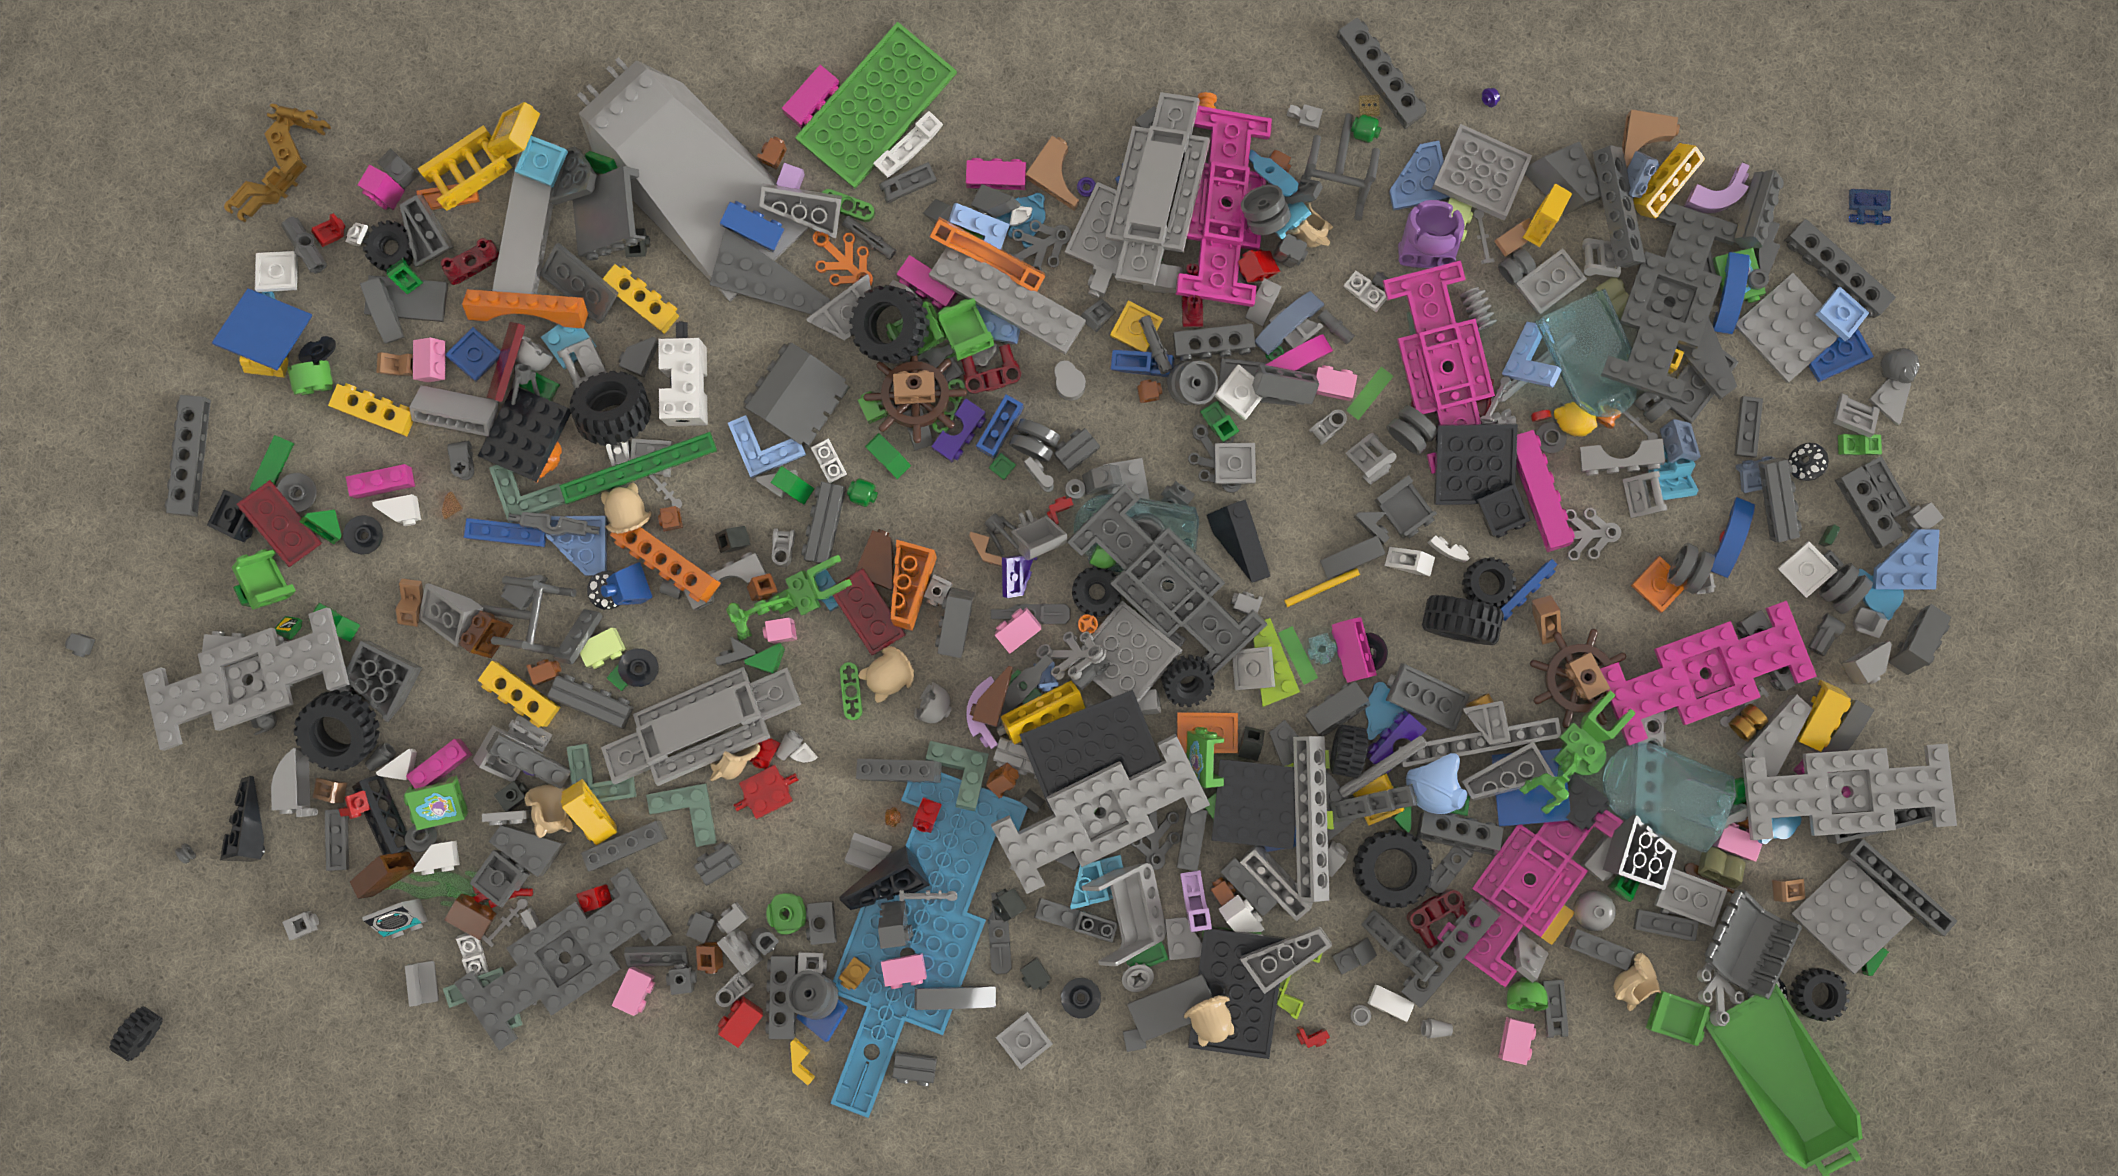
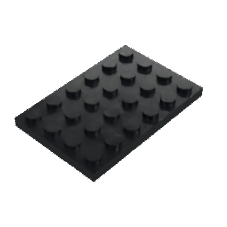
(1090, 742)
(1249, 1007)

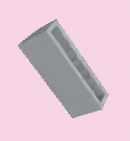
(454, 410)

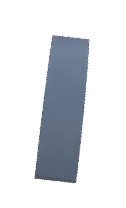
(1287, 321)

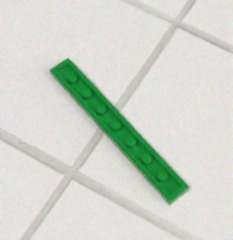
(638, 468)

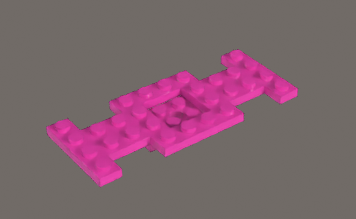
(1224, 228)
(1441, 340)
(1729, 664)
(1503, 885)

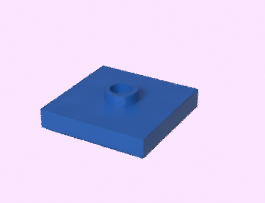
(473, 354)
(825, 1027)

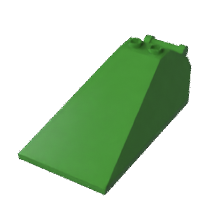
(1789, 1082)

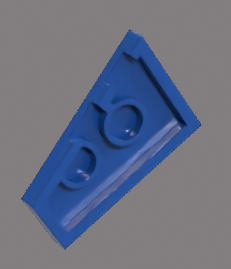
(1841, 356)

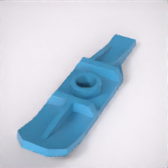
(1278, 177)

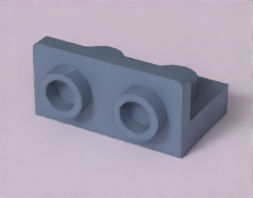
(1640, 172)
(1679, 441)
(1750, 474)

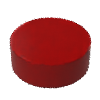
(1541, 415)

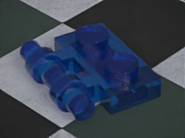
(1869, 200)

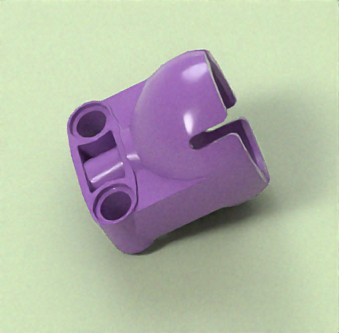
(1431, 235)

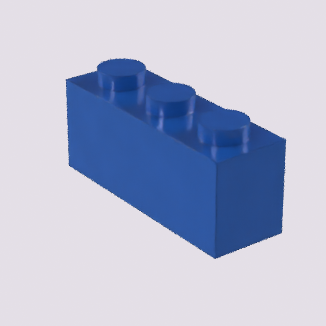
(752, 225)
(1000, 426)

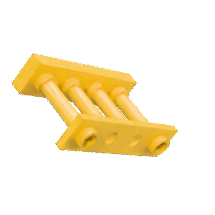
(454, 156)

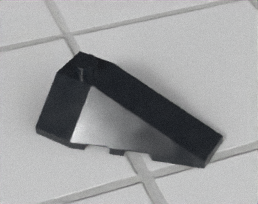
(1239, 537)
(246, 835)
(894, 873)

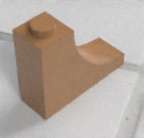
(1646, 128)
(1047, 172)

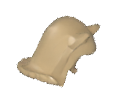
(1312, 229)
(624, 509)
(888, 673)
(733, 764)
(547, 810)
(1636, 982)
(1211, 1020)

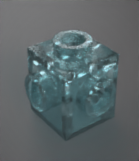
(1321, 641)

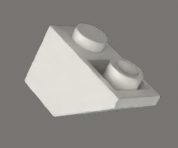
(439, 856)
(1240, 916)

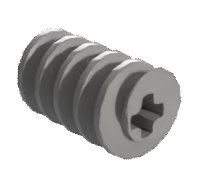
(1478, 308)

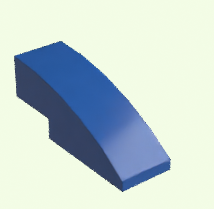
(1137, 363)

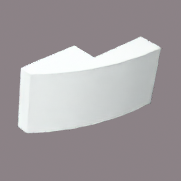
(356, 234)
(1365, 291)
(828, 460)
(1456, 552)
(472, 954)
(1391, 1003)

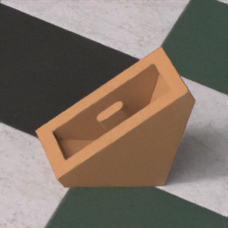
(329, 790)
(1788, 890)

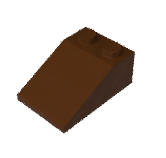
(991, 702)

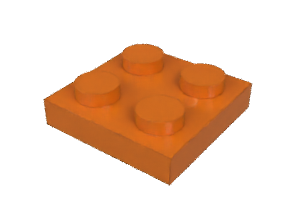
(1654, 586)

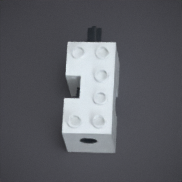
(686, 366)

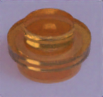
(892, 817)

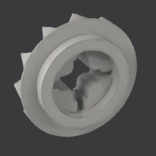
(1139, 984)

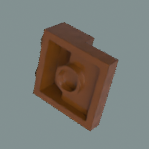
(479, 635)

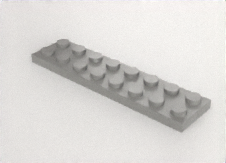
(1007, 299)

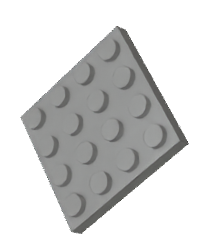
(1482, 172)
(1089, 239)
(1786, 328)
(1135, 652)
(1851, 916)

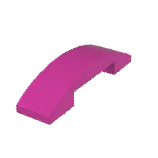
(1303, 354)

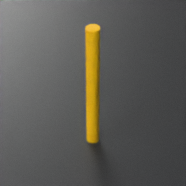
(1322, 587)

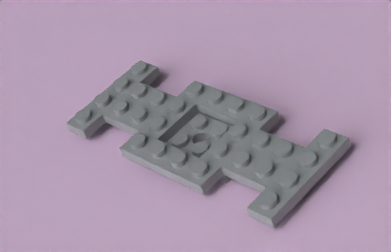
(224, 689)
(1872, 789)
(1075, 819)

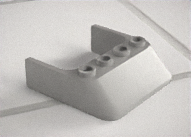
(1136, 908)

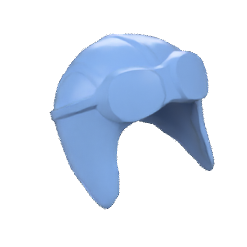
(1437, 785)

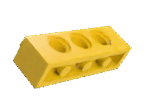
(1668, 180)
(663, 320)
(343, 398)
(490, 682)
(1042, 710)

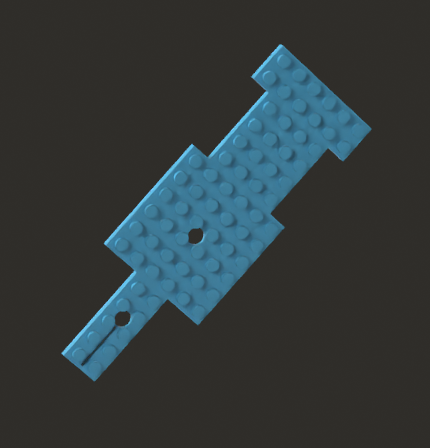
(941, 931)

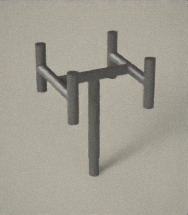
(1338, 175)
(532, 615)

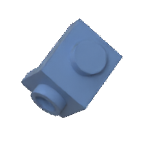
(1047, 680)

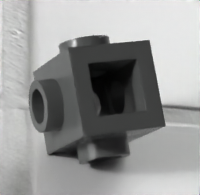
(1177, 494)
(676, 984)

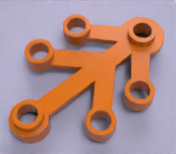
(845, 262)

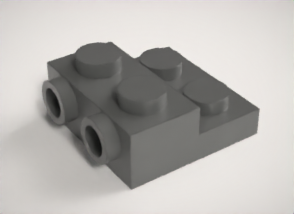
(499, 877)

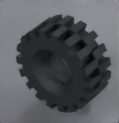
(377, 240)
(1081, 594)
(1192, 691)
(135, 1033)

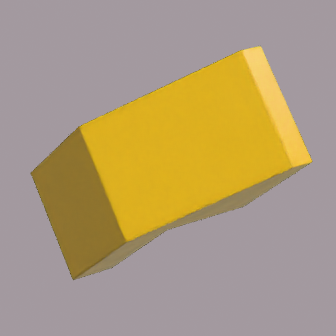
(798, 1053)

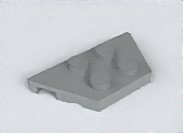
(836, 314)

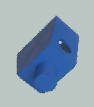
(627, 586)

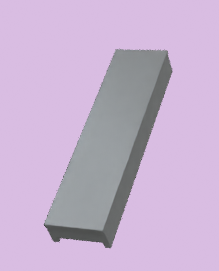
(524, 236)

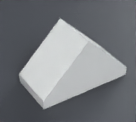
(399, 766)

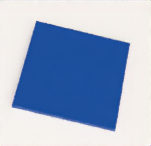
(262, 329)
(1522, 809)

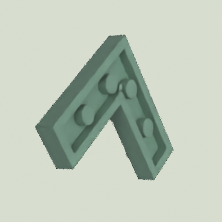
(532, 502)
(970, 761)
(605, 791)
(697, 800)
(455, 998)

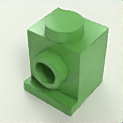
(872, 409)

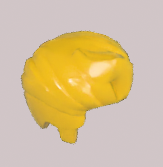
(1574, 420)

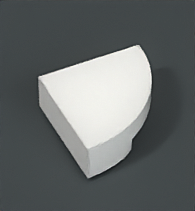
(1020, 215)
(804, 754)

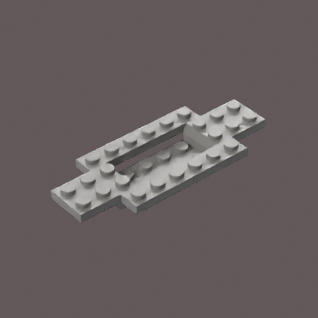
(1149, 186)
(695, 717)

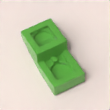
(1859, 445)

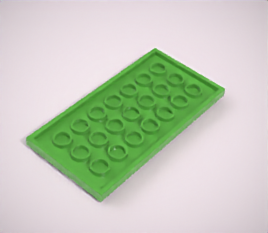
(876, 105)

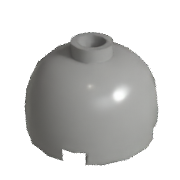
(533, 355)
(934, 704)
(1594, 911)

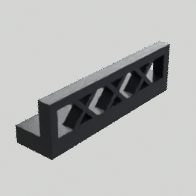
(375, 818)

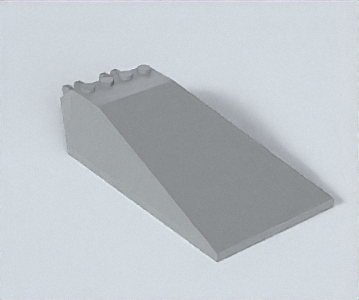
(683, 159)

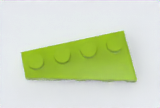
(1284, 680)

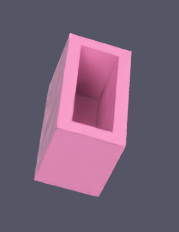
(428, 360)
(1336, 383)
(780, 630)
(1017, 630)
(1738, 843)
(904, 970)
(633, 991)
(1517, 1041)

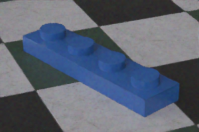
(503, 533)
(1532, 585)

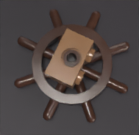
(915, 387)
(1582, 673)

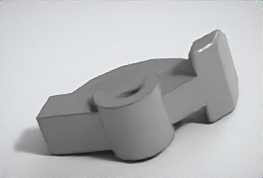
(984, 357)

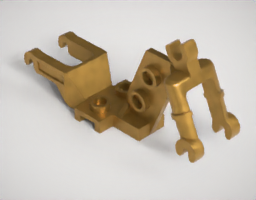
(287, 157)

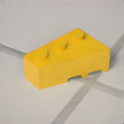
(1824, 716)
(588, 812)

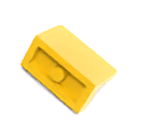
(1558, 925)

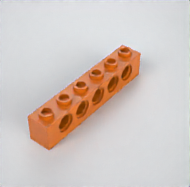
(705, 584)

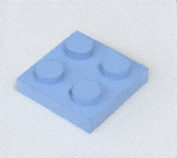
(1842, 313)

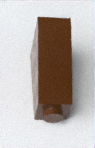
(878, 559)
(382, 874)

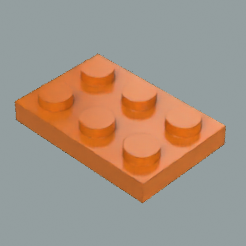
(1222, 723)

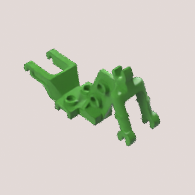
(801, 593)
(1580, 744)

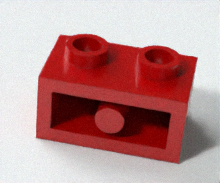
(1258, 265)
(740, 1021)

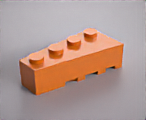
(910, 581)

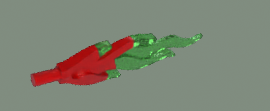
(451, 886)

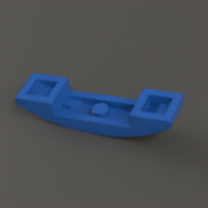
(1733, 293)
(1733, 537)

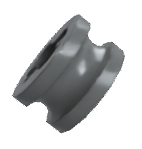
(185, 853)

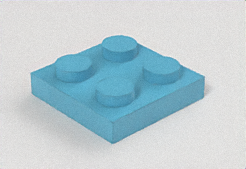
(541, 161)
(562, 337)

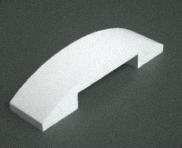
(909, 146)

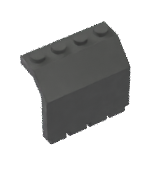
(796, 393)
(1751, 945)

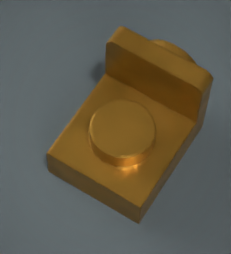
(854, 973)

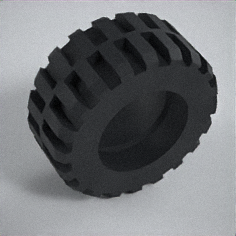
(865, 324)
(611, 425)
(1462, 619)
(322, 748)
(1420, 873)

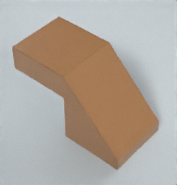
(1513, 240)
(395, 364)
(981, 544)
(410, 603)

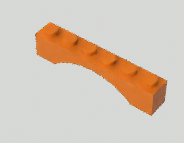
(982, 251)
(563, 310)

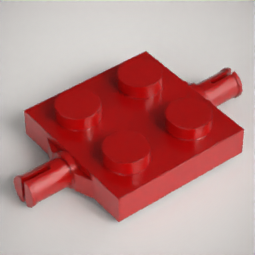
(766, 792)

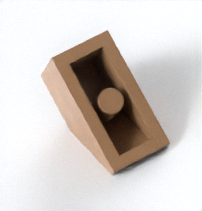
(1547, 618)

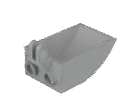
(1037, 536)
(292, 785)

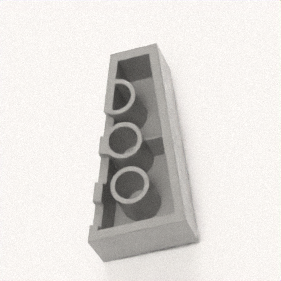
(803, 206)
(1778, 735)
(1507, 773)
(1280, 960)

